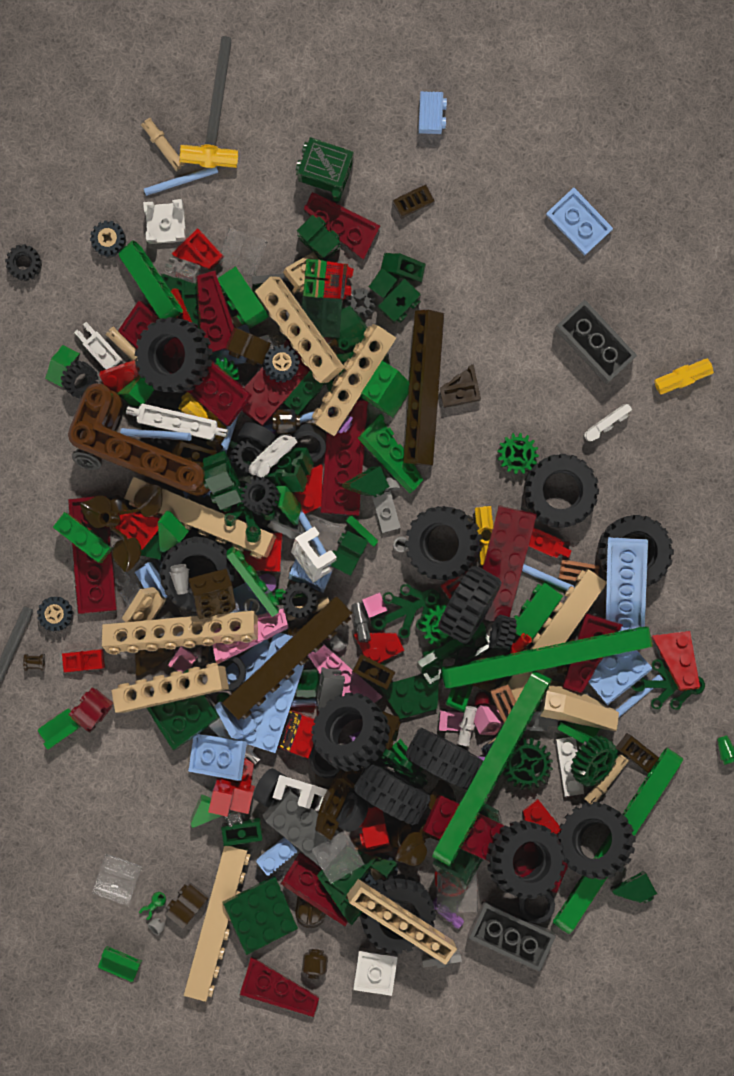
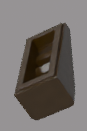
(404, 213)
(625, 750)

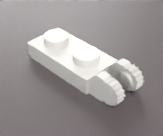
(99, 348)
(607, 423)
(271, 455)

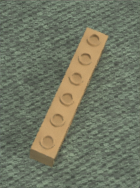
(308, 332)
(362, 375)
(216, 682)
(401, 921)

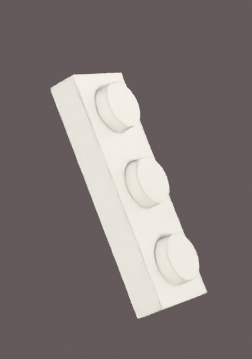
(566, 751)

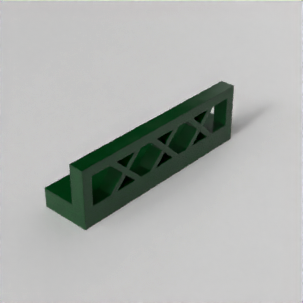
(448, 650)

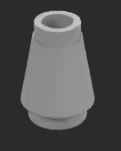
(180, 576)

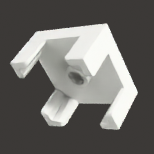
(165, 222)
(314, 566)
(304, 790)
(375, 972)

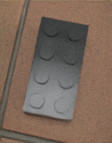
(595, 341)
(296, 823)
(511, 935)

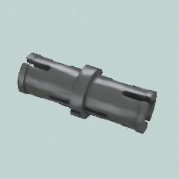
(361, 622)

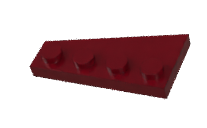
(353, 229)
(213, 311)
(581, 672)
(274, 988)

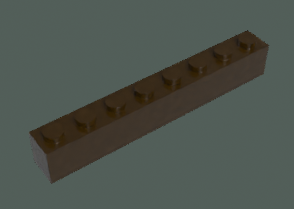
(423, 387)
(291, 654)

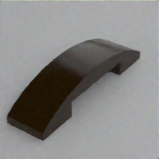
(333, 801)

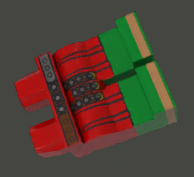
(333, 281)

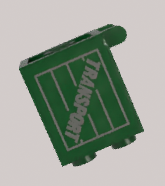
(325, 167)

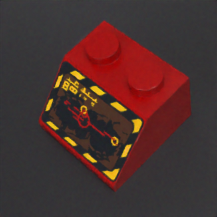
(297, 734)

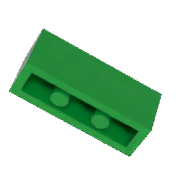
(242, 298)
(82, 537)
(537, 610)

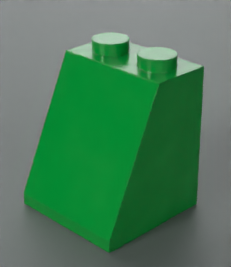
(386, 389)

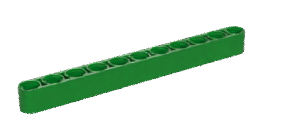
(546, 657)
(491, 768)
(636, 813)

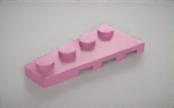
(267, 627)
(353, 682)

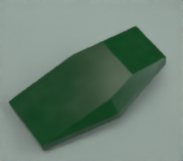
(351, 327)

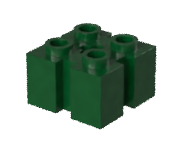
(318, 238)
(292, 470)
(221, 480)
(349, 552)

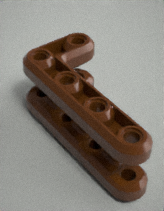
(94, 433)

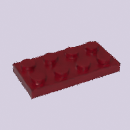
(304, 882)

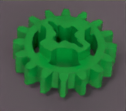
(510, 443)
(436, 614)

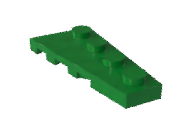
(383, 446)
(254, 582)

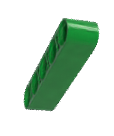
(150, 281)

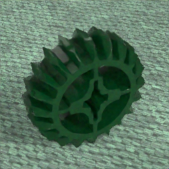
(535, 759)
(594, 761)

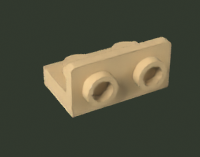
(296, 273)
(145, 605)

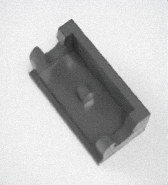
(329, 686)

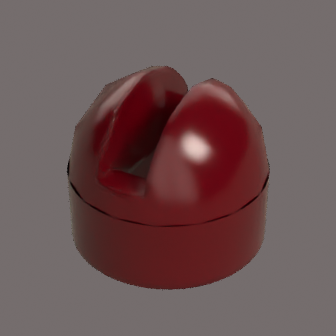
(482, 698)

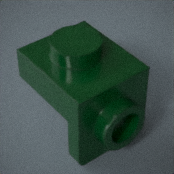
(308, 683)

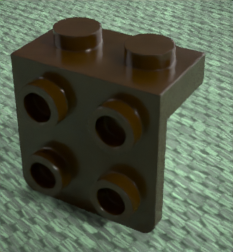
(212, 594)

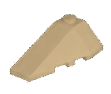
(577, 708)

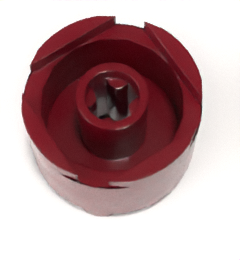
(91, 710)

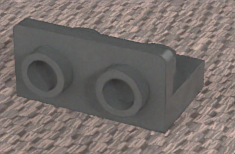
(282, 524)

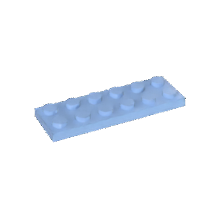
(627, 582)
(274, 710)

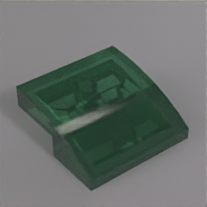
(324, 314)

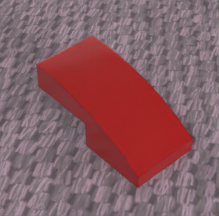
(83, 660)

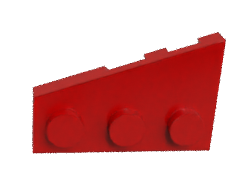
(679, 657)

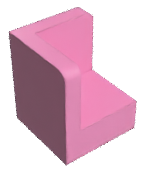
(374, 605)
(183, 660)
(450, 720)
(488, 720)

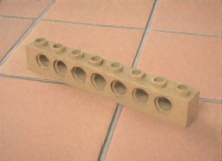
(171, 627)

